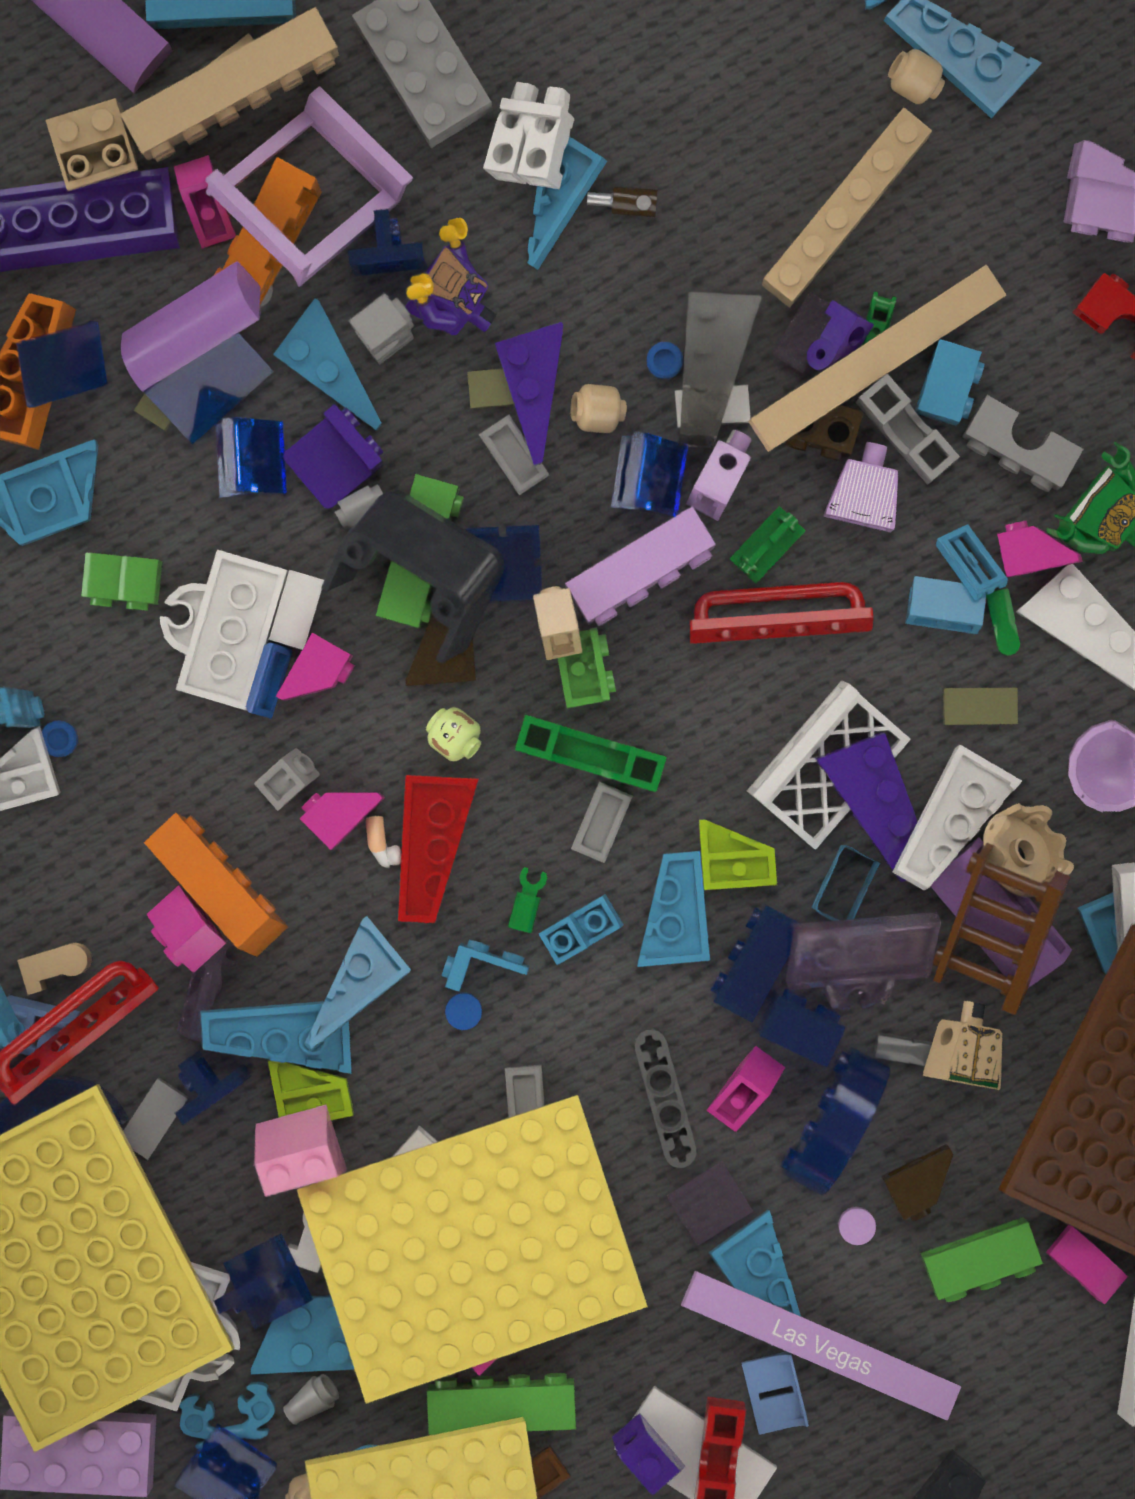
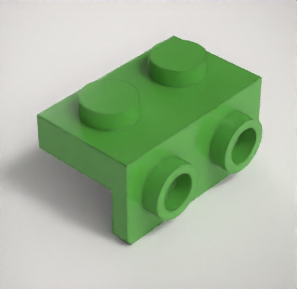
(584, 673)

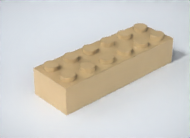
(230, 85)

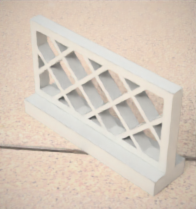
(803, 746)

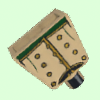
(966, 1050)

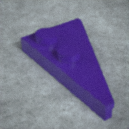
(530, 372)

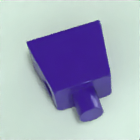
(647, 1454)

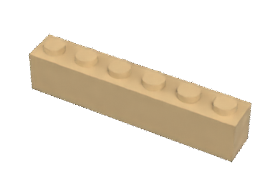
(846, 207)

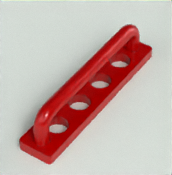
(781, 625)
(137, 987)

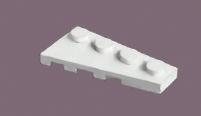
(1084, 621)
(958, 807)

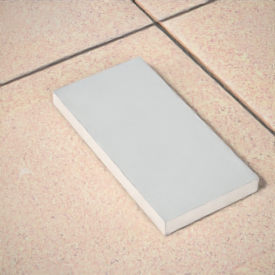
(683, 1434)

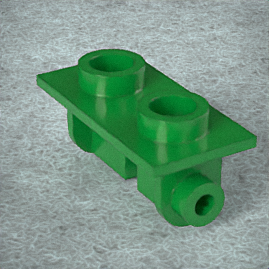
(767, 544)

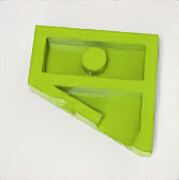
(734, 859)
(304, 1088)

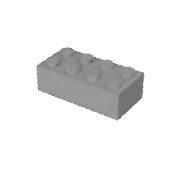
(423, 66)

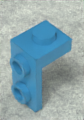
(456, 967)

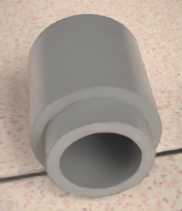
(356, 505)

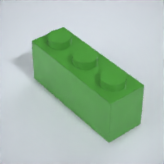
(982, 1260)

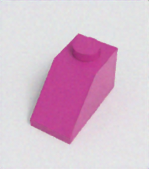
(207, 215)
(1032, 550)
(316, 669)
(337, 814)
(746, 1089)

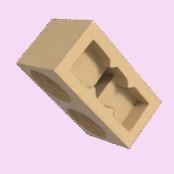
(557, 622)

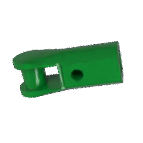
(883, 305)
(1003, 621)

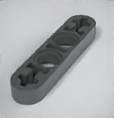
(662, 1098)

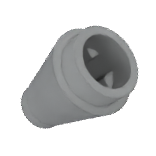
(312, 1399)

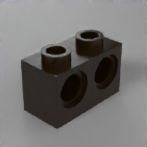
(819, 438)

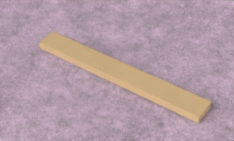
(877, 358)

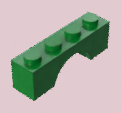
(590, 753)

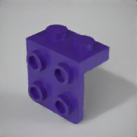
(334, 457)

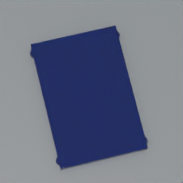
(62, 364)

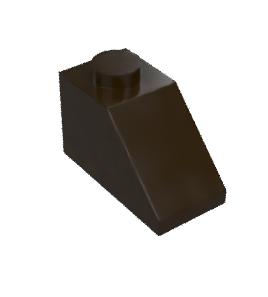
(918, 1183)

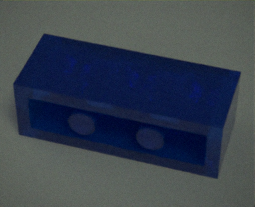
(755, 963)

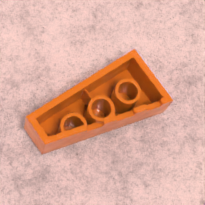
(35, 318)
(215, 885)

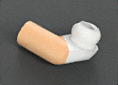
(377, 843)

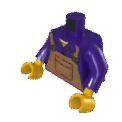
(450, 287)

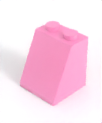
(297, 1151)

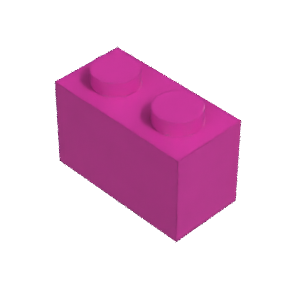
(185, 930)

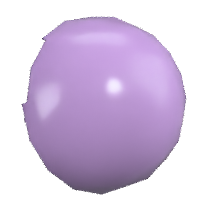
(1104, 767)

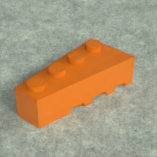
(287, 203)

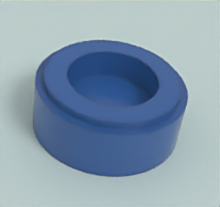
(664, 360)
(60, 738)
(463, 1011)

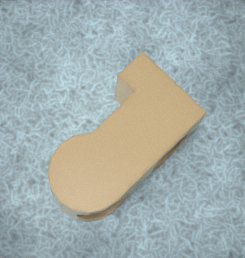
(66, 960)

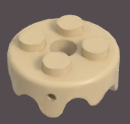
(1028, 830)

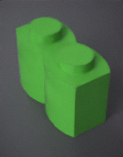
(121, 579)

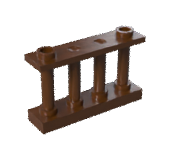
(1035, 924)

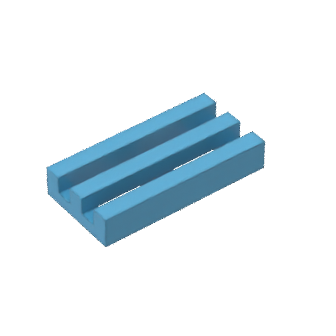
(950, 542)

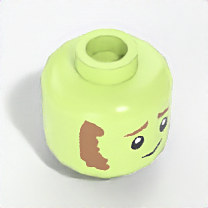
(453, 734)

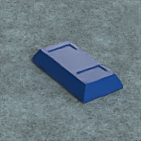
(268, 680)

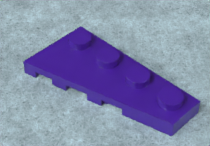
(874, 792)

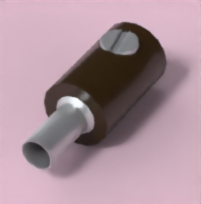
(627, 201)

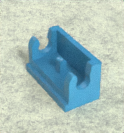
(944, 606)

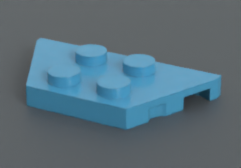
(49, 494)
(304, 1341)

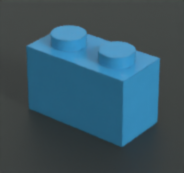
(949, 383)

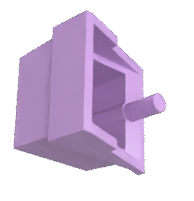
(1100, 193)

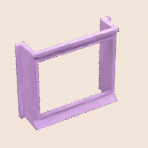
(354, 145)

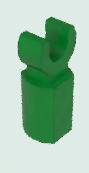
(526, 903)

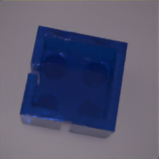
(519, 552)
(800, 1027)

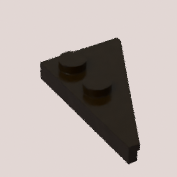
(427, 670)

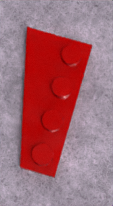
(430, 839)

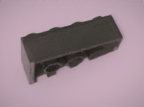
(713, 353)

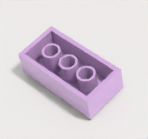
(640, 566)
(99, 1459)

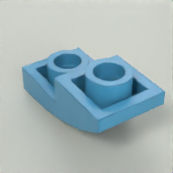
(581, 929)

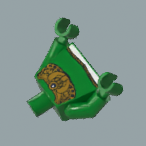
(1104, 511)

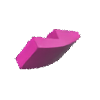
(1086, 1264)

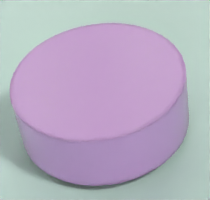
(857, 1225)

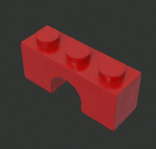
(1106, 303)
(720, 1448)

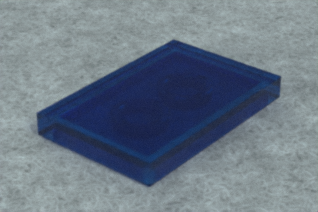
(209, 386)

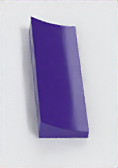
(93, 222)

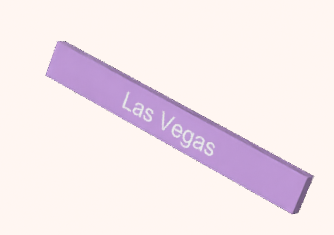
(820, 1345)

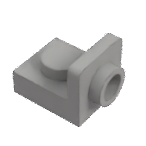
(287, 778)

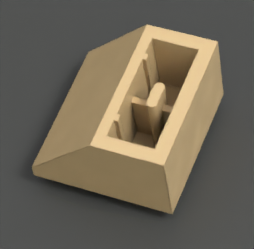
(92, 144)

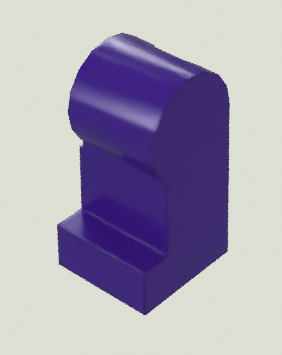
(840, 337)

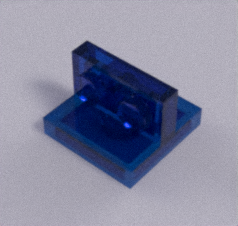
(390, 252)
(250, 457)
(649, 474)
(200, 1077)
(264, 1283)
(225, 1469)

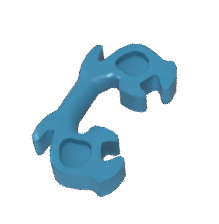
(259, 1408)

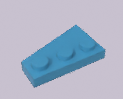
(677, 914)
(755, 1263)

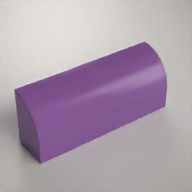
(111, 36)
(191, 325)
(951, 888)

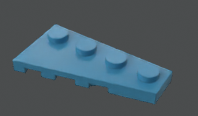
(275, 1034)

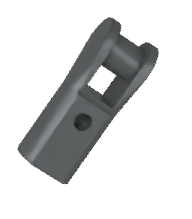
(901, 1049)

